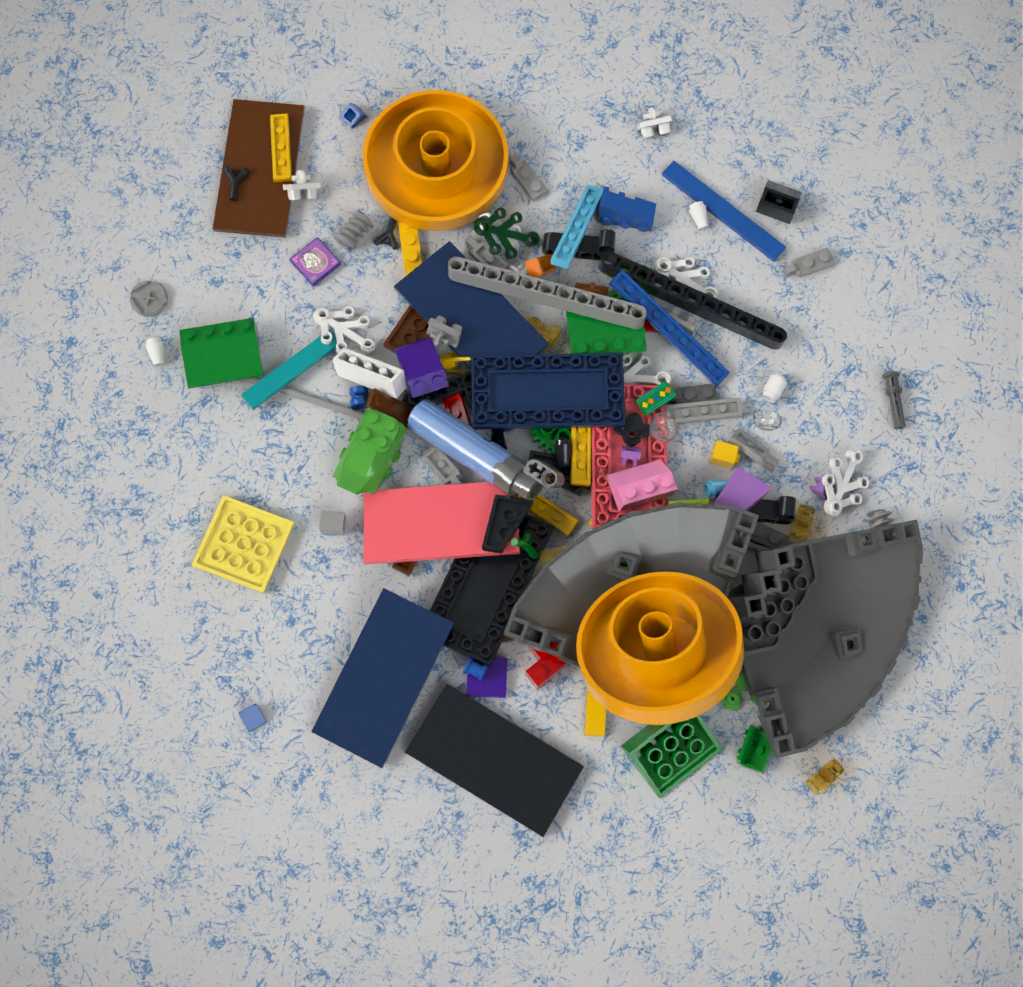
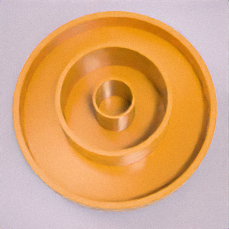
(435, 160)
(660, 648)

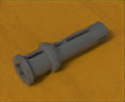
(891, 391)

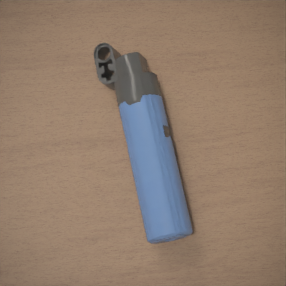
(481, 454)

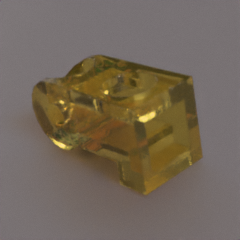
(549, 334)
(802, 523)
(824, 776)

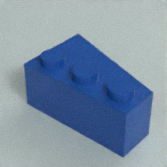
(626, 212)

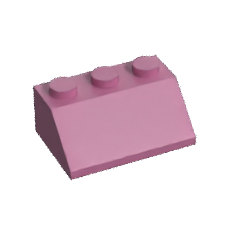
(641, 485)

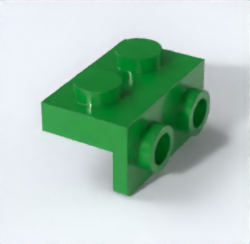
(754, 751)

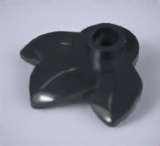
(635, 428)

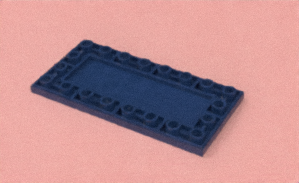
(486, 317)
(547, 391)
(382, 678)

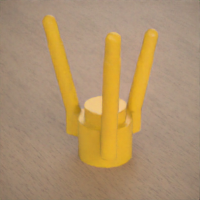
(450, 360)

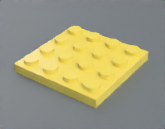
(243, 544)

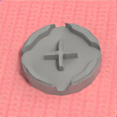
(148, 298)

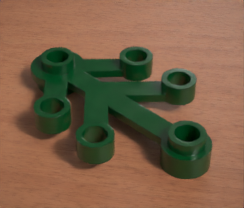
(503, 233)

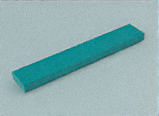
(288, 371)

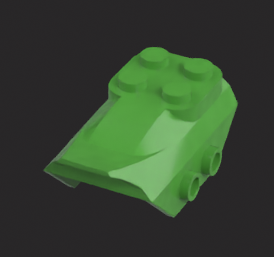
(370, 453)

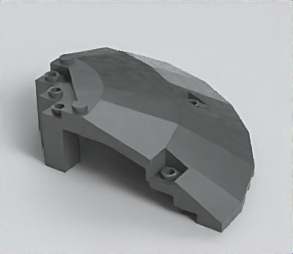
(660, 539)
(804, 612)

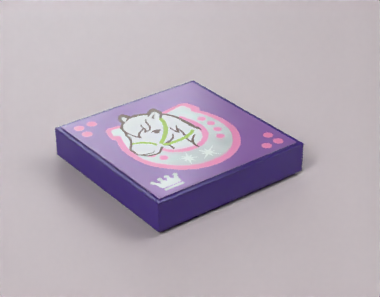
(315, 261)

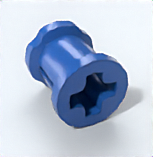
(475, 669)

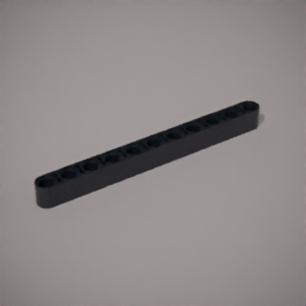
(701, 300)

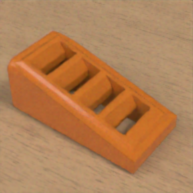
(540, 266)

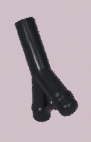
(235, 180)
(388, 234)

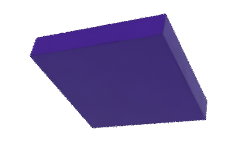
(493, 683)

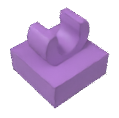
(630, 453)
(820, 488)

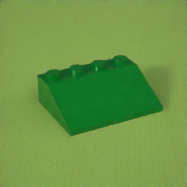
(597, 336)
(221, 353)
(670, 752)

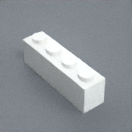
(370, 372)

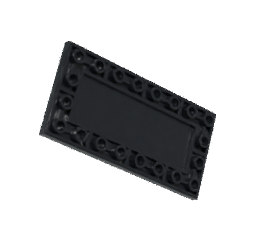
(482, 594)
(494, 760)

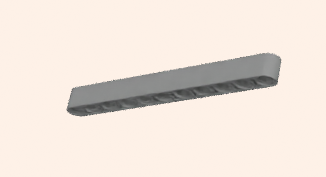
(462, 271)

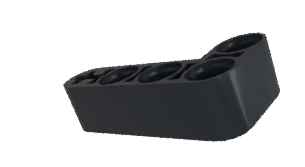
(589, 248)
(457, 381)
(774, 511)

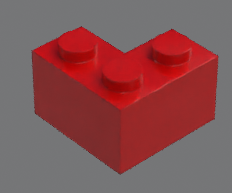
(544, 668)

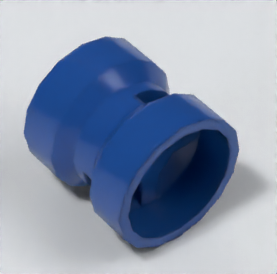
(359, 397)

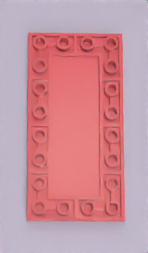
(607, 459)
(429, 523)

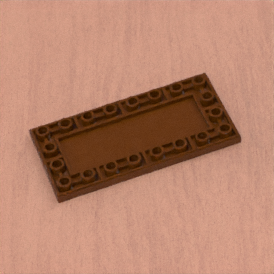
(261, 203)

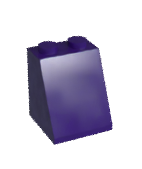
(421, 367)

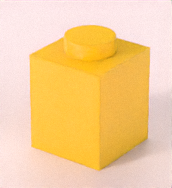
(725, 454)

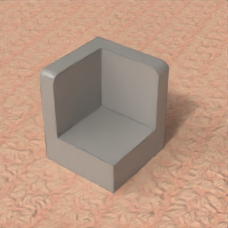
(332, 523)

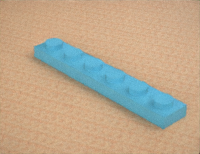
(577, 227)

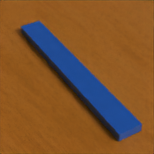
(724, 211)
(670, 328)

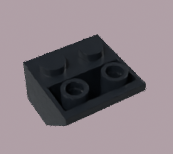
(778, 202)

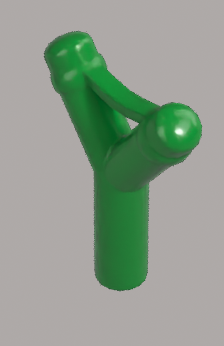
(526, 544)

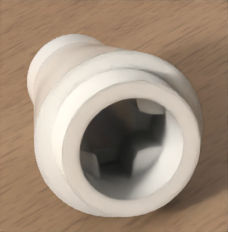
(699, 214)
(155, 349)

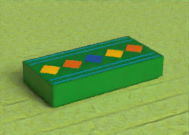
(655, 398)

